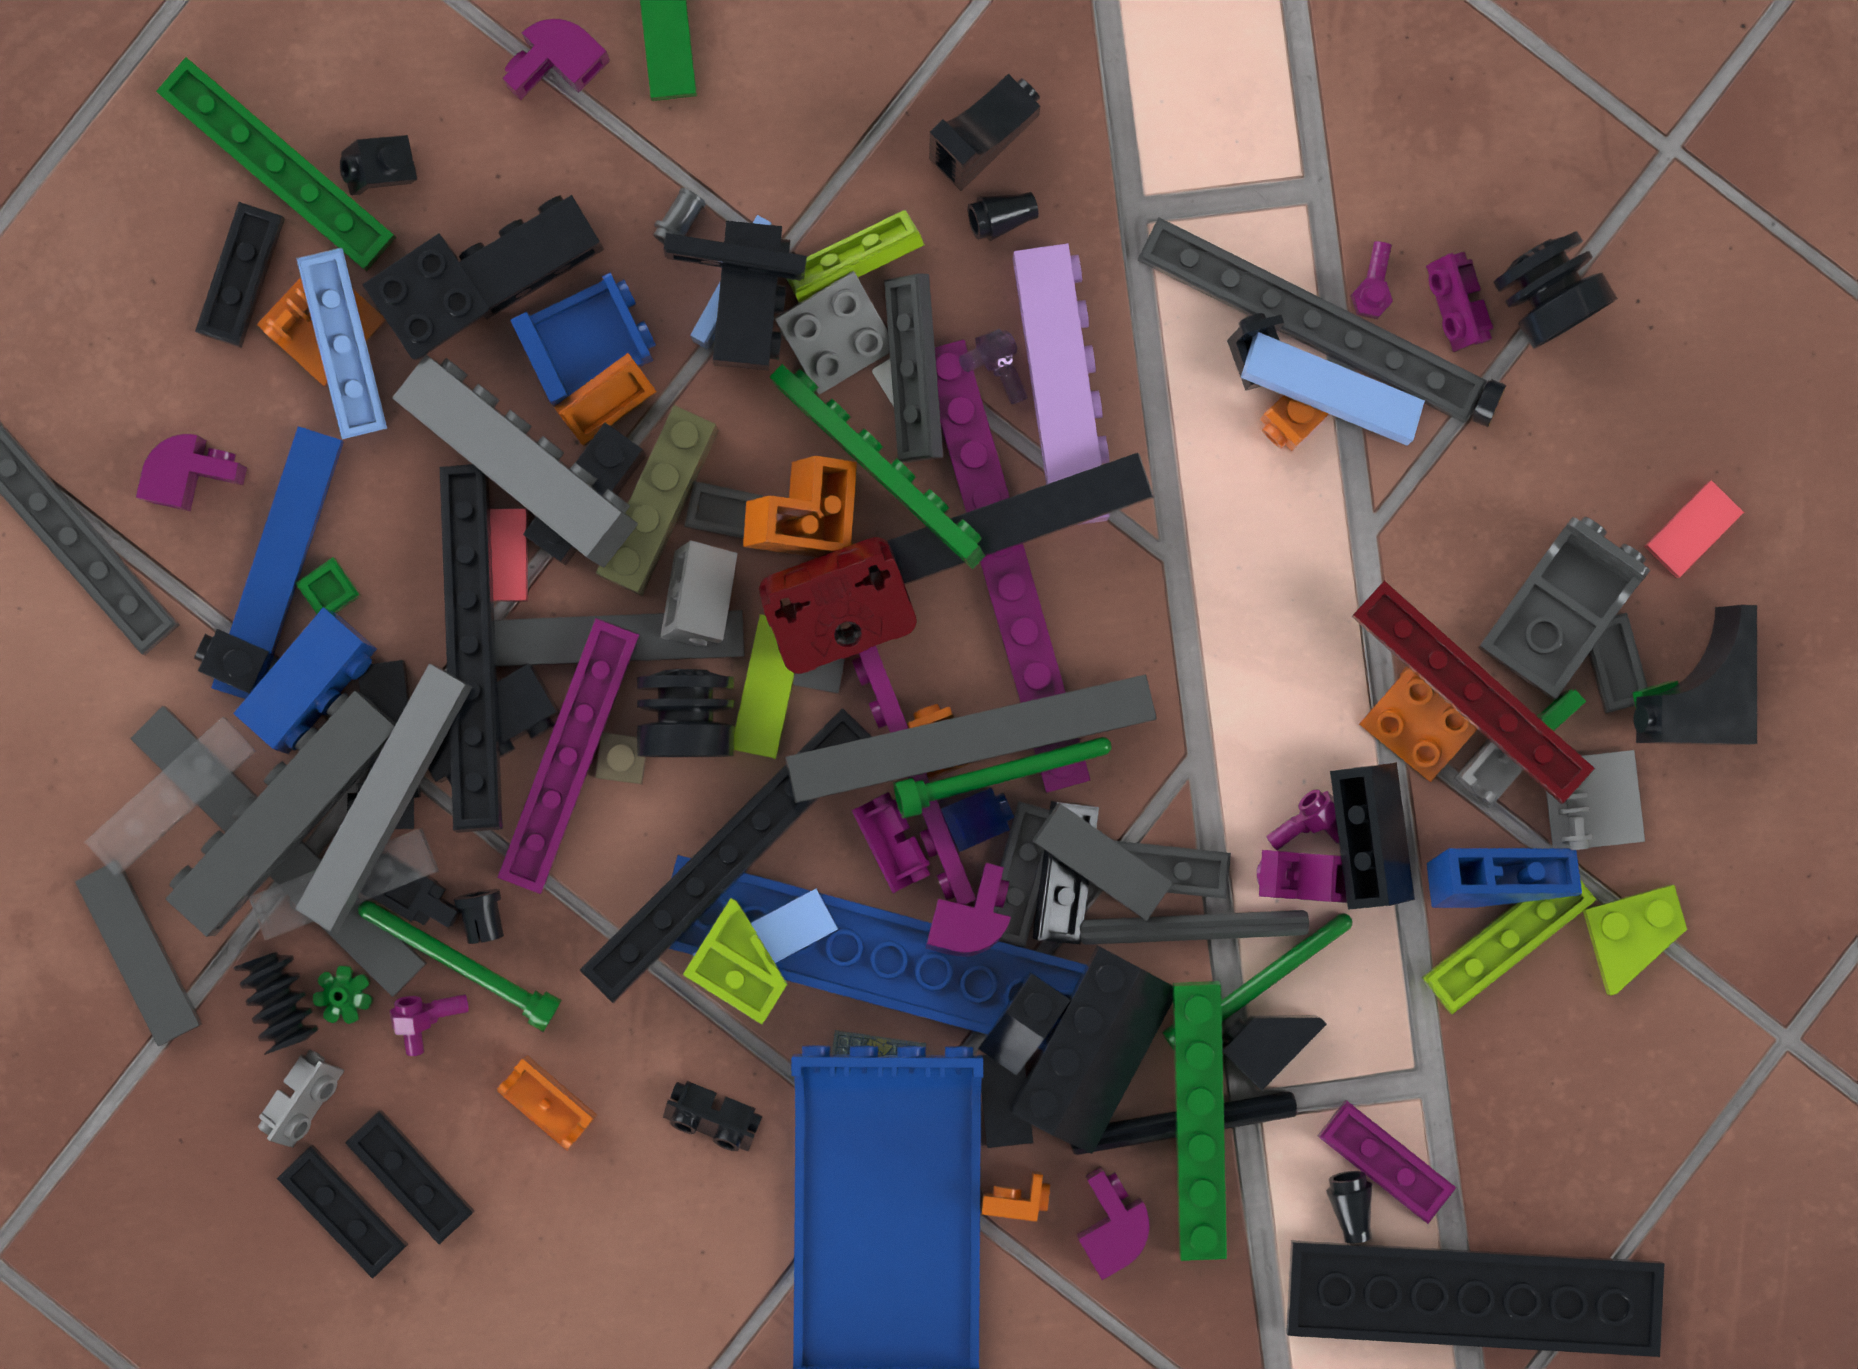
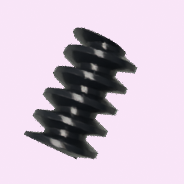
(277, 1001)

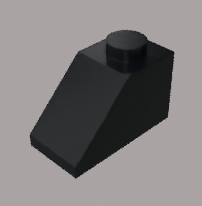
(1024, 1023)
(1268, 1043)

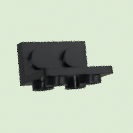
(427, 297)

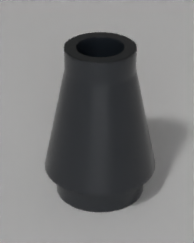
(1000, 214)
(1351, 1201)

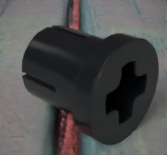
(481, 915)

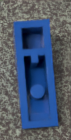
(1501, 876)

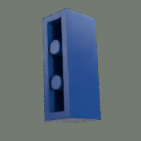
(306, 681)

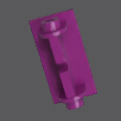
(1451, 282)
(883, 829)

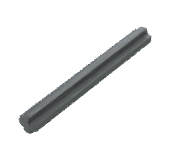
(1195, 927)

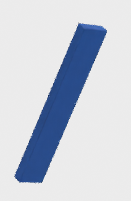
(284, 545)

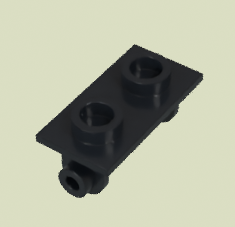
(725, 1126)

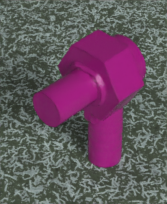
(1373, 294)
(1315, 814)
(413, 1017)

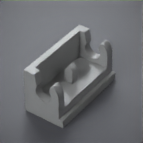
(698, 594)
(1488, 773)

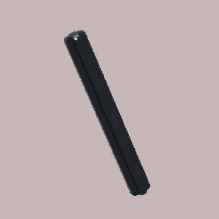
(1163, 1125)

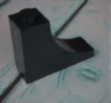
(979, 134)
(1717, 698)

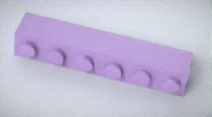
(1059, 362)

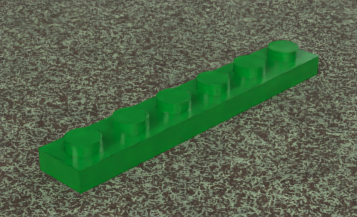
(276, 164)
(893, 477)
(1199, 1120)

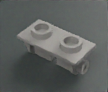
(289, 1118)

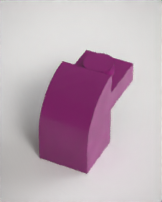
(556, 46)
(174, 468)
(1301, 876)
(967, 929)
(1119, 1236)

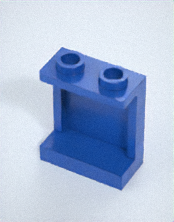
(583, 337)

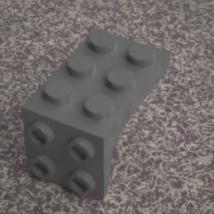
(1565, 606)

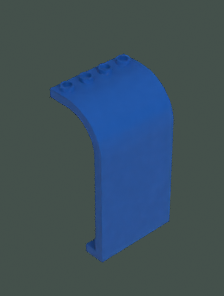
(887, 1208)

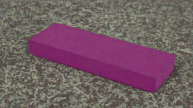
(1386, 1161)

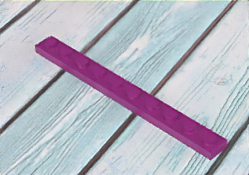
(1007, 571)

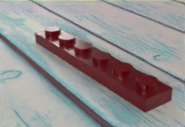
(1473, 692)

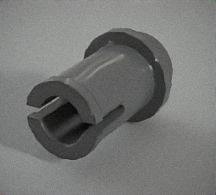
(680, 215)

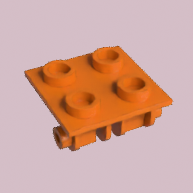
(292, 328)
(1418, 725)

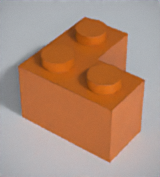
(815, 515)

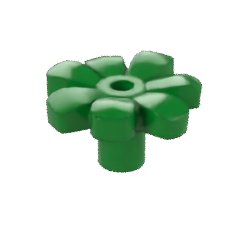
(352, 995)

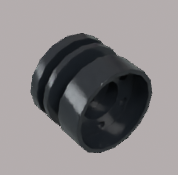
(1554, 289)
(685, 715)

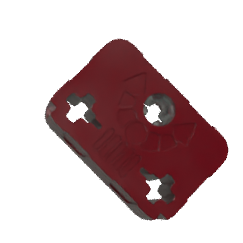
(833, 592)

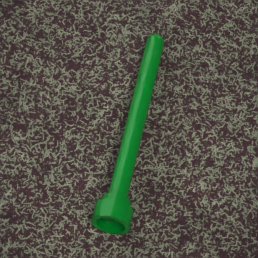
(915, 796)
(1278, 969)
(536, 1006)

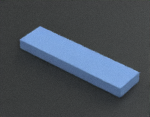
(341, 343)
(1332, 389)

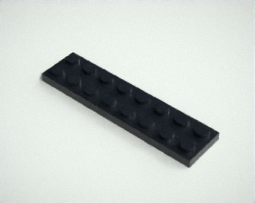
(1475, 1298)

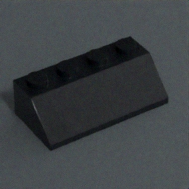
(1093, 1050)

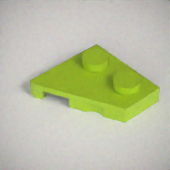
(1633, 933)
(737, 965)

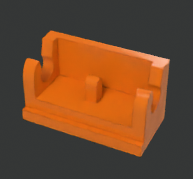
(547, 1102)

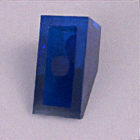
(977, 818)

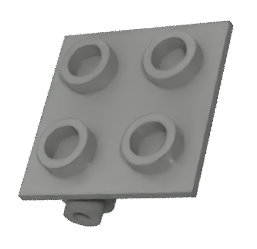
(835, 332)
(1603, 808)

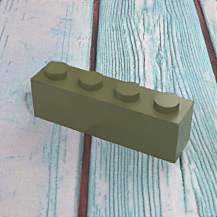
(660, 497)

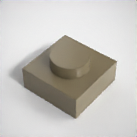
(619, 759)

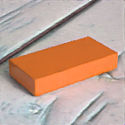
(605, 398)

